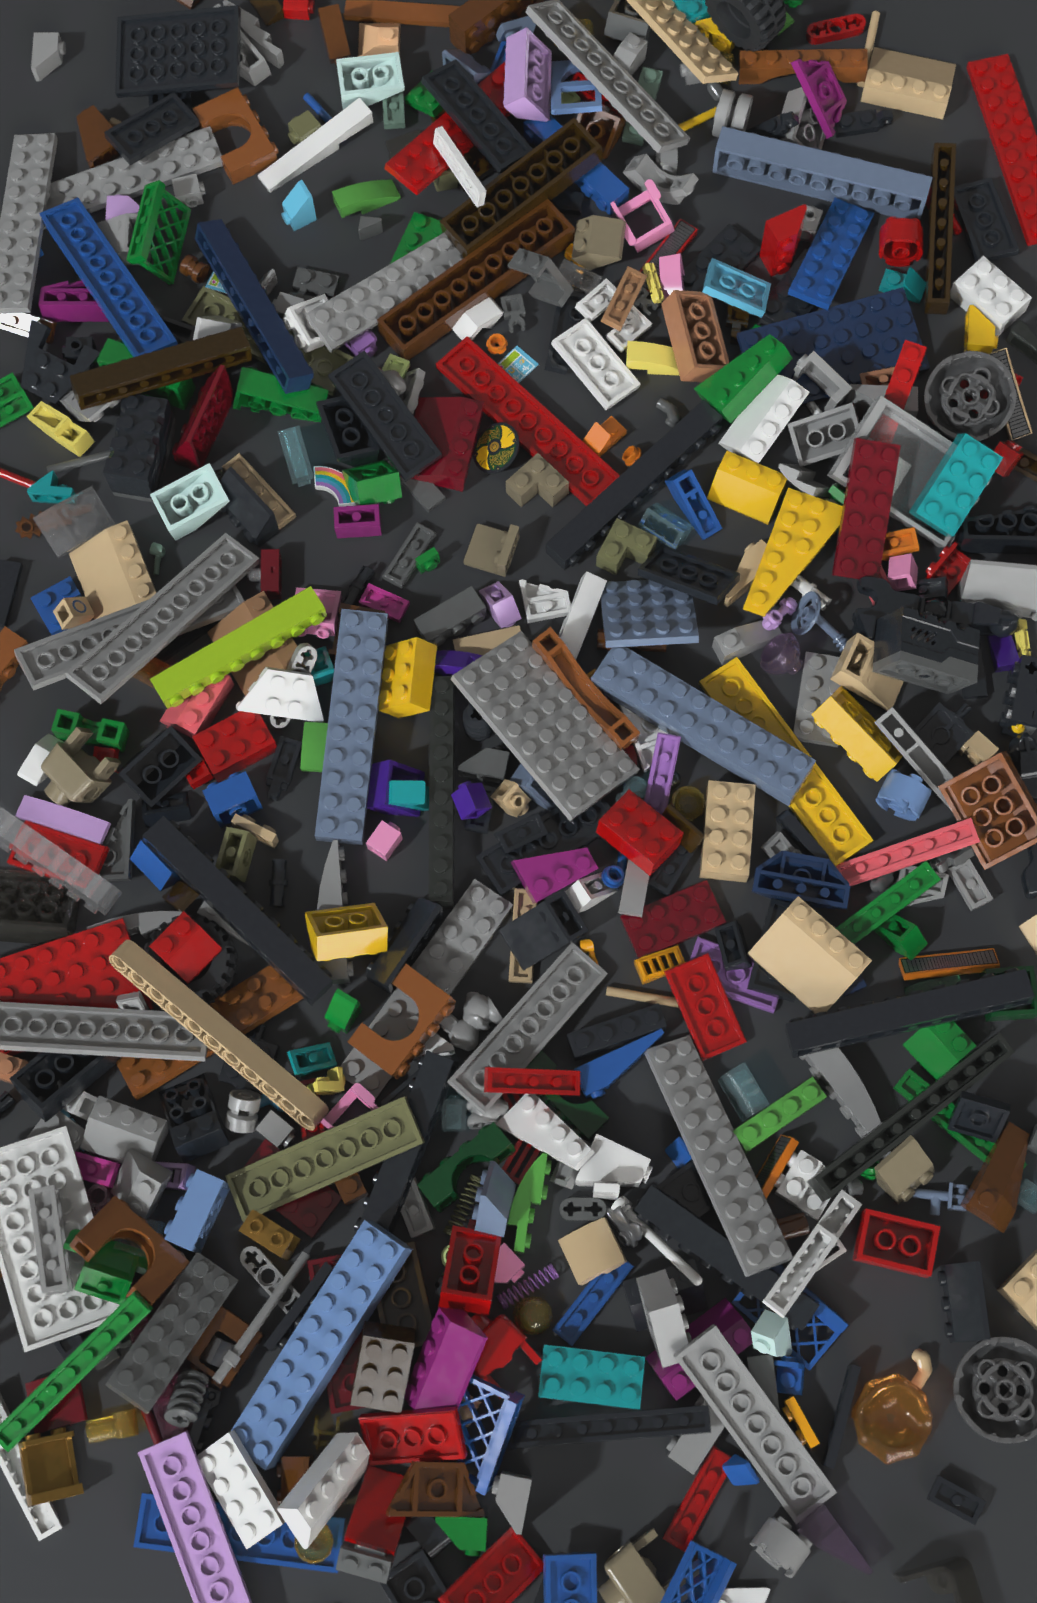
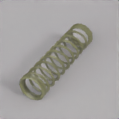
(473, 1178)

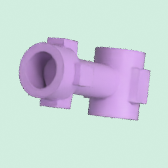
(774, 617)

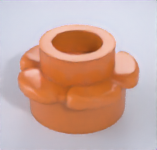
(496, 339)
(631, 455)

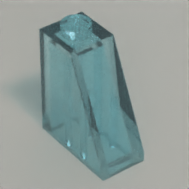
(296, 456)

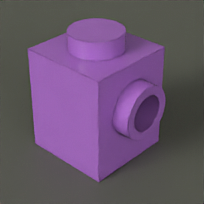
(365, 342)

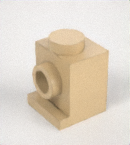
(978, 748)
(511, 798)

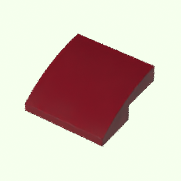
(65, 1413)

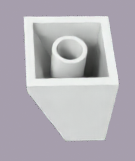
(614, 1165)

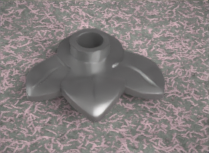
(628, 1232)

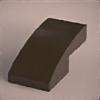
(180, 896)

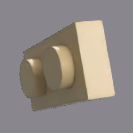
(264, 834)

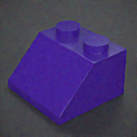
(378, 792)

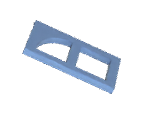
(559, 72)

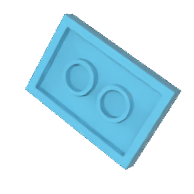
(736, 287)

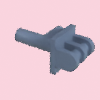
(937, 1196)

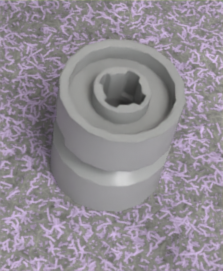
(242, 1112)

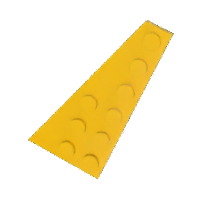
(795, 540)

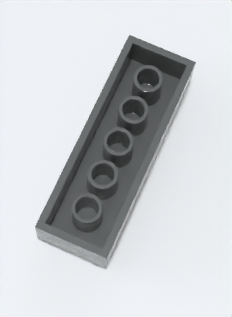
(171, 1333)

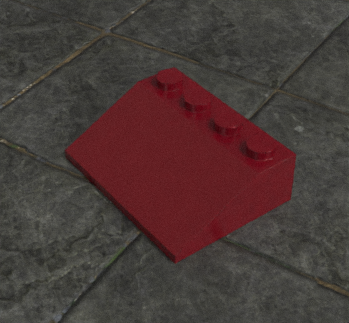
(205, 421)
(453, 428)

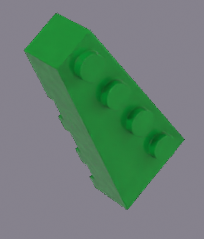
(744, 377)
(264, 392)

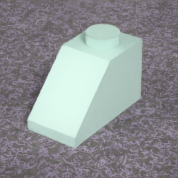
(772, 1335)

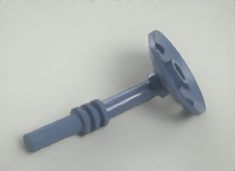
(812, 616)

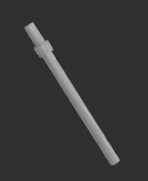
(232, 1357)

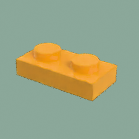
(793, 1412)

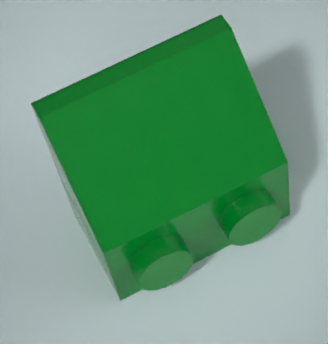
(373, 483)
(939, 1047)

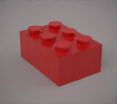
(235, 743)
(639, 832)
(896, 1243)

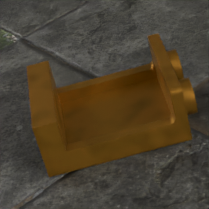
(270, 1235)
(49, 1467)

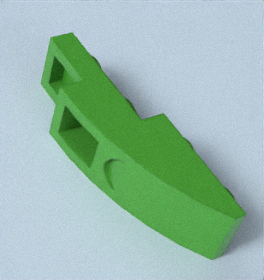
(529, 1192)

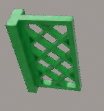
(147, 225)

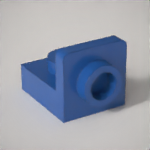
(789, 1376)

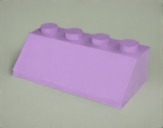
(527, 77)

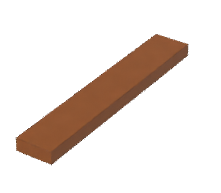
(398, 12)

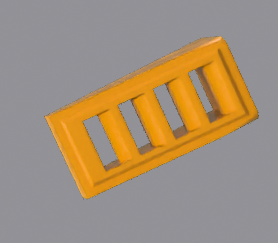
(639, 964)

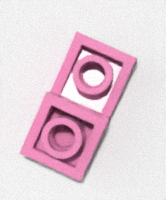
(671, 273)

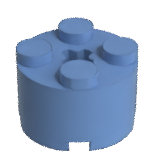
(903, 795)

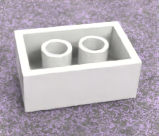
(991, 294)

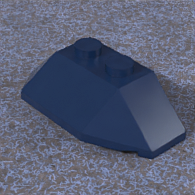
(801, 875)

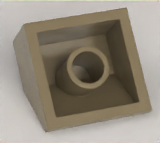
(598, 241)
(904, 1170)

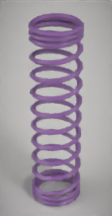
(552, 1273)

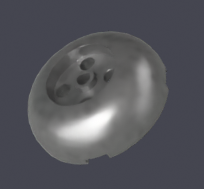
(982, 373)
(980, 1410)

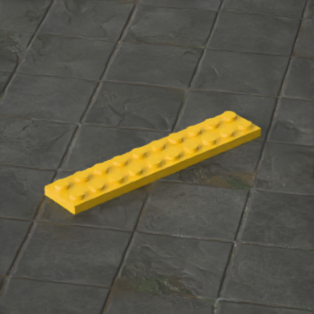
(817, 801)

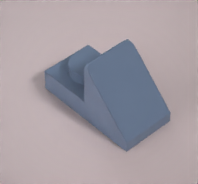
(511, 27)

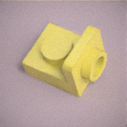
(329, 1085)

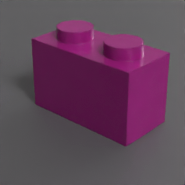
(357, 521)

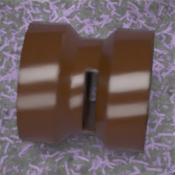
(192, 267)

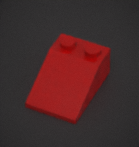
(470, 1270)

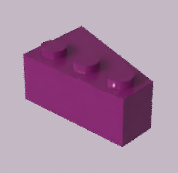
(69, 303)
(552, 872)

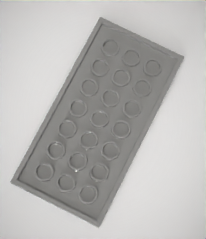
(544, 725)

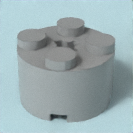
(781, 1546)

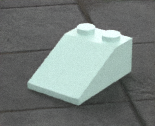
(369, 78)
(190, 501)

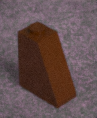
(333, 33)
(96, 146)

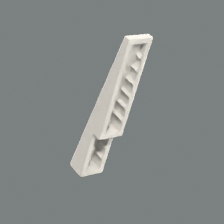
(317, 145)
(581, 612)
(812, 1253)
(41, 1516)

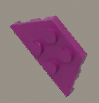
(822, 92)

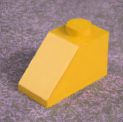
(979, 332)

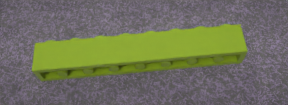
(239, 647)

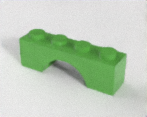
(779, 1114)

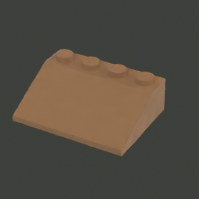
(273, 658)

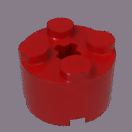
(901, 241)

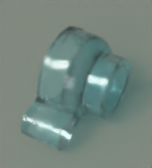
(636, 785)

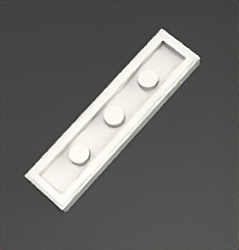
(459, 166)

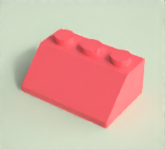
(199, 710)

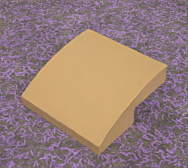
(592, 1251)

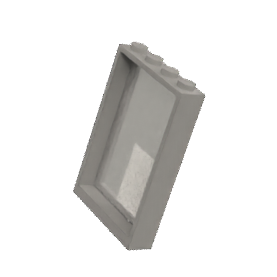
(918, 458)

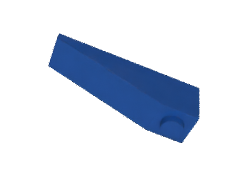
(607, 1069)

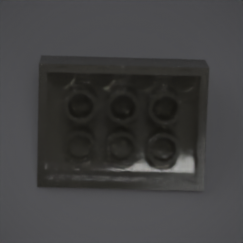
(34, 909)

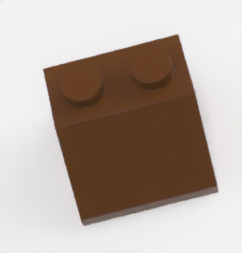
(603, 126)
(291, 1471)

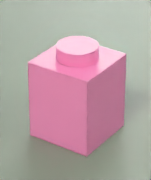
(902, 572)
(384, 840)

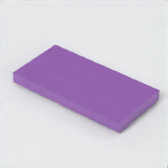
(734, 981)

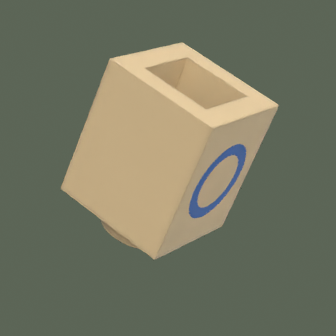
(73, 612)

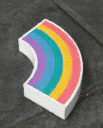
(334, 483)

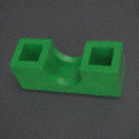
(105, 733)

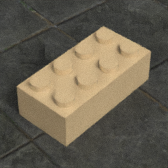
(727, 831)

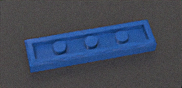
(590, 1303)

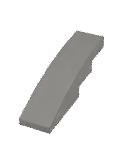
(259, 38)
(633, 891)
(144, 922)

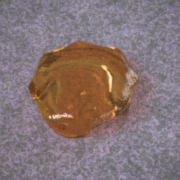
(892, 1418)

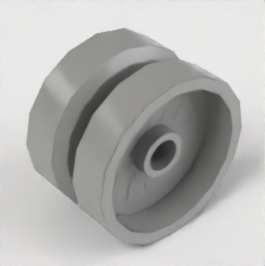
(730, 115)

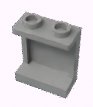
(824, 377)

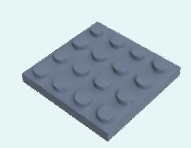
(647, 614)

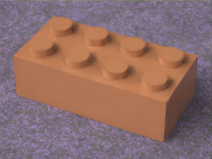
(694, 334)

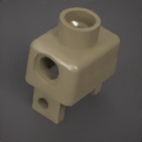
(75, 773)
(632, 1575)

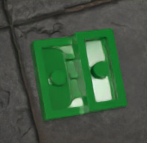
(13, 400)

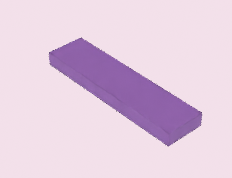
(662, 771)

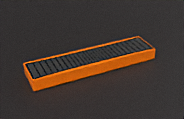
(948, 964)
(776, 1163)

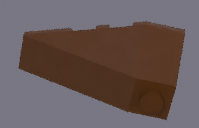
(998, 1182)

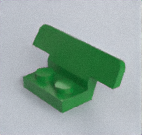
(108, 1272)

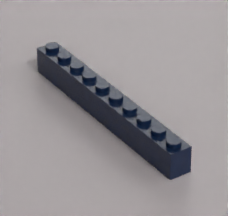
(254, 306)

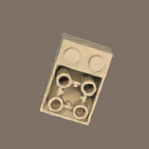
(856, 674)

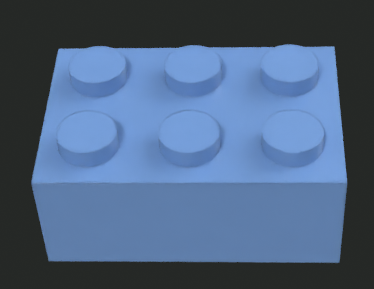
(197, 1211)

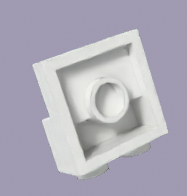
(295, 320)
(794, 1185)

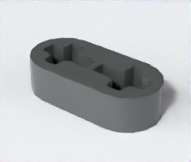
(582, 1203)

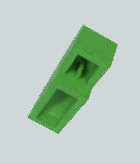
(365, 196)

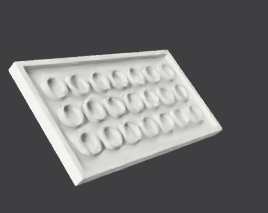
(30, 1165)

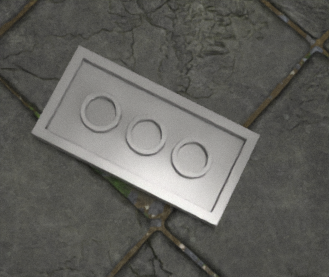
(813, 691)

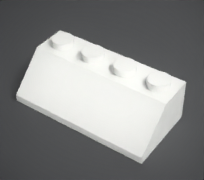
(764, 419)
(325, 1486)

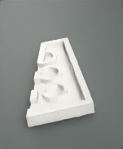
(539, 1126)

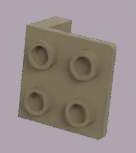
(492, 549)

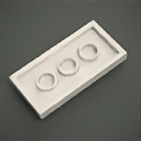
(595, 364)
(240, 1489)

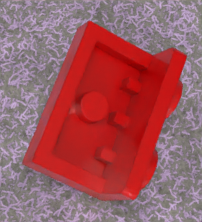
(950, 565)

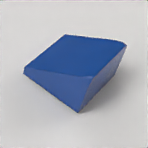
(678, 1153)
(740, 1471)

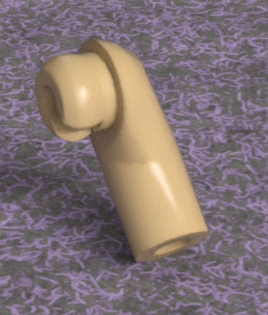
(924, 1367)

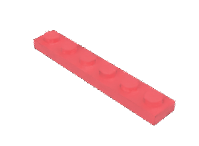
(909, 852)

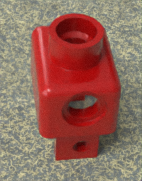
(502, 1341)

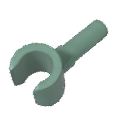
(159, 551)

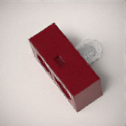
(269, 574)

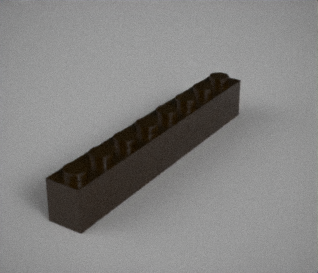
(940, 228)
(160, 368)

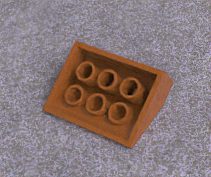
(998, 807)

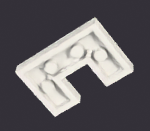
(597, 302)

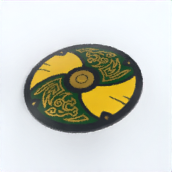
(496, 448)

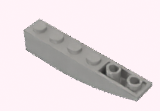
(914, 750)
(332, 896)
(846, 1087)

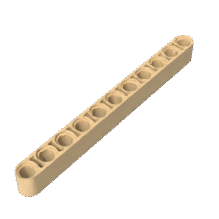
(219, 1034)

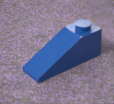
(693, 503)

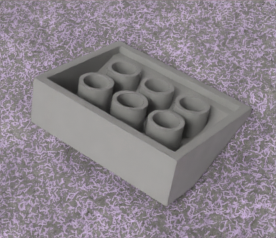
(1001, 585)

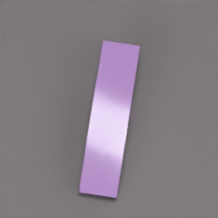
(63, 819)

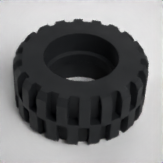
(748, 22)
(222, 966)

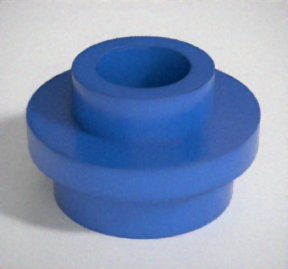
(614, 871)

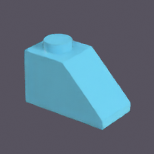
(298, 207)

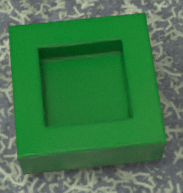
(427, 561)

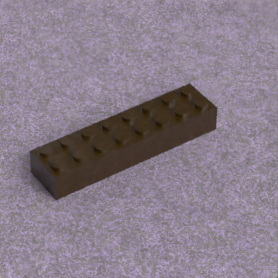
(524, 186)

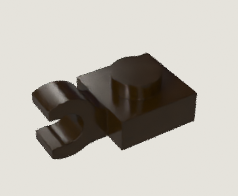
(737, 320)

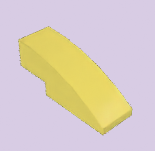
(651, 357)
(61, 428)

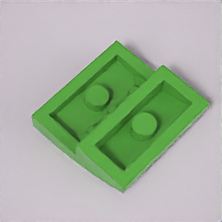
(313, 746)

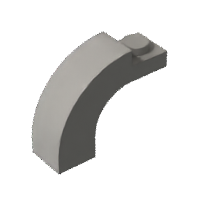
(671, 187)

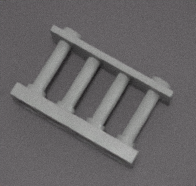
(49, 1240)

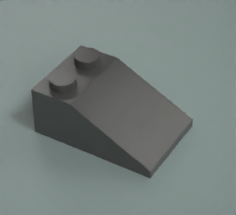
(623, 20)

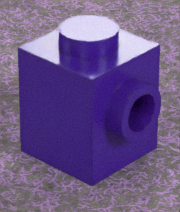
(471, 800)

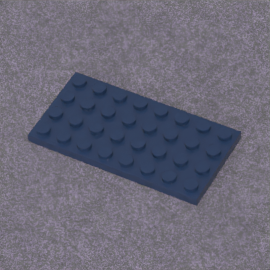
(848, 337)

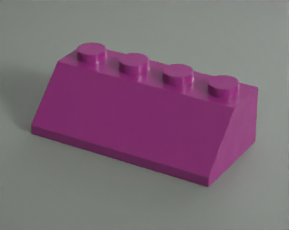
(731, 1327)
(445, 1361)

